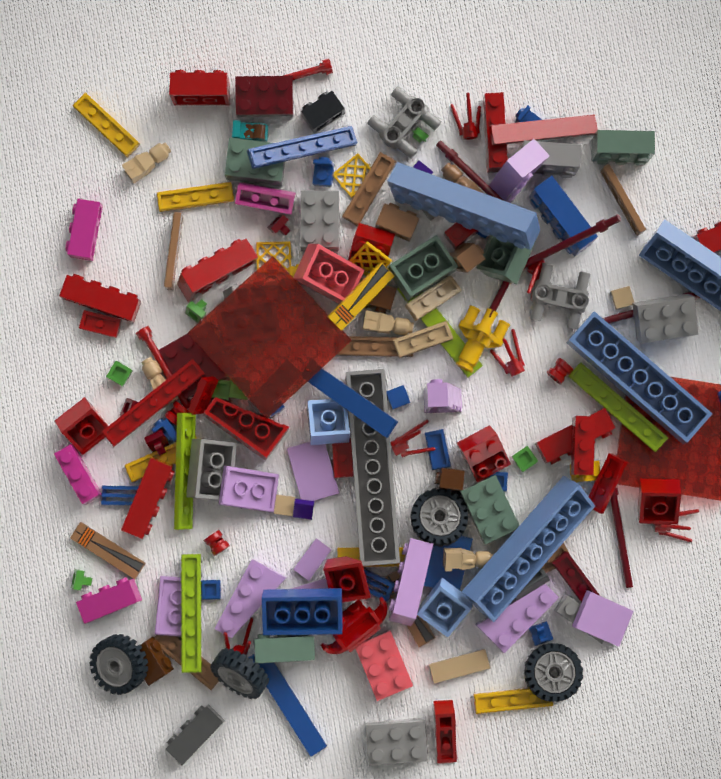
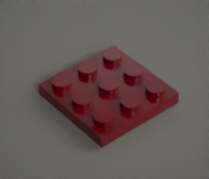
(181, 352)

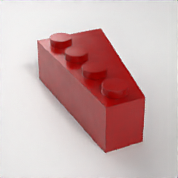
(216, 268)
(247, 427)

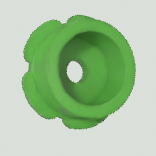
(419, 135)

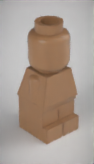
(453, 174)

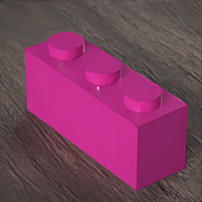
(265, 198)
(84, 229)
(78, 474)
(108, 600)

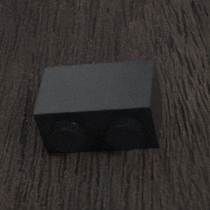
(322, 112)

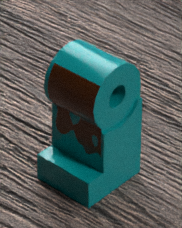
(250, 131)

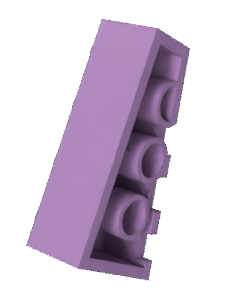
(518, 171)
(442, 397)
(411, 582)
(248, 597)
(518, 617)

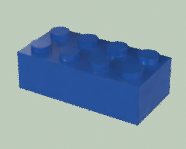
(560, 214)
(302, 611)

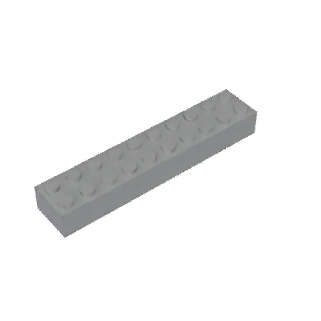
(373, 476)

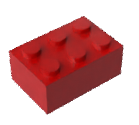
(199, 87)

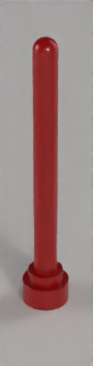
(323, 67)
(145, 335)

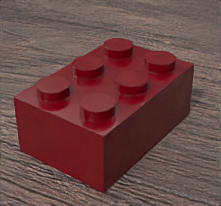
(264, 96)

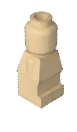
(143, 163)
(386, 323)
(153, 373)
(464, 559)

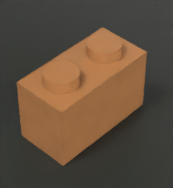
(397, 221)
(467, 256)

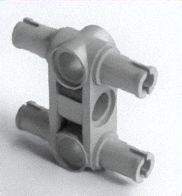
(404, 122)
(560, 296)

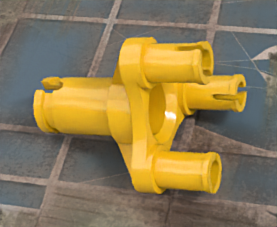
(479, 336)

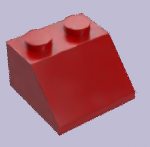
(82, 426)
(348, 575)

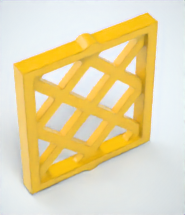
(344, 184)
(285, 243)
(376, 252)

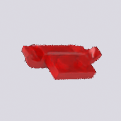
(358, 626)

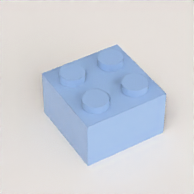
(327, 422)
(444, 607)

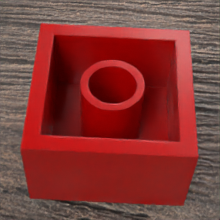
(659, 501)

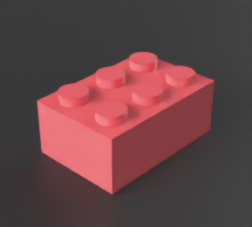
(327, 273)
(383, 665)

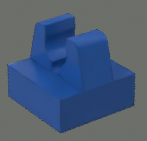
(540, 633)

